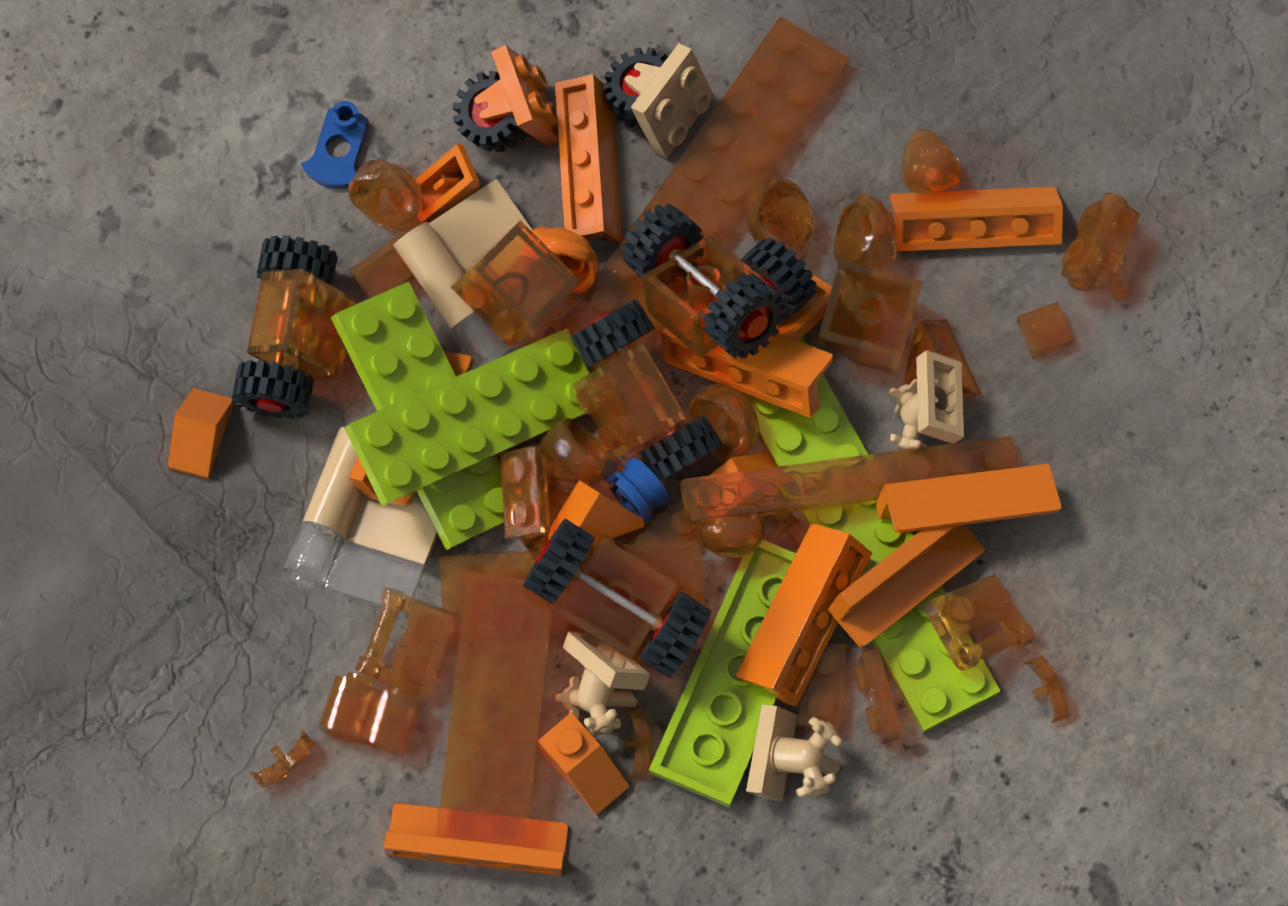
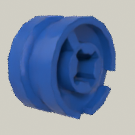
(639, 489)

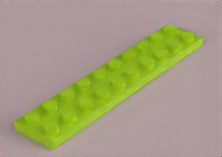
(910, 647)

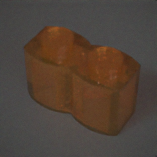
(370, 714)

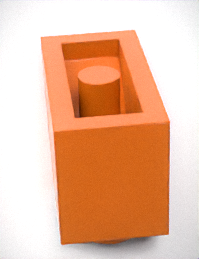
(582, 764)

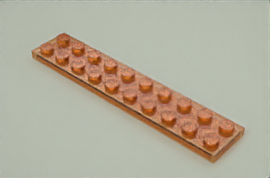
(728, 157)

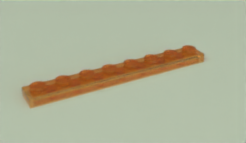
(835, 480)

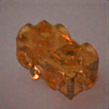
(1100, 245)

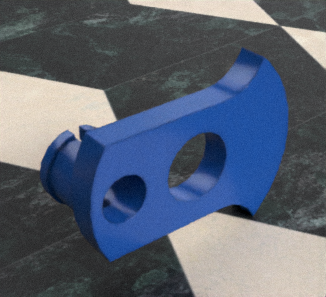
(337, 171)

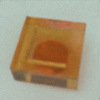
(1044, 330)

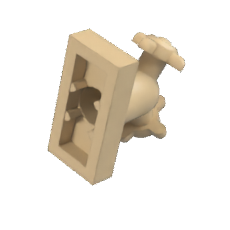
(931, 402)
(603, 673)
(779, 752)

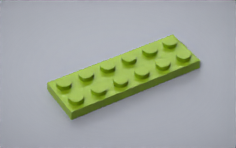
(398, 359)
(469, 417)
(719, 713)

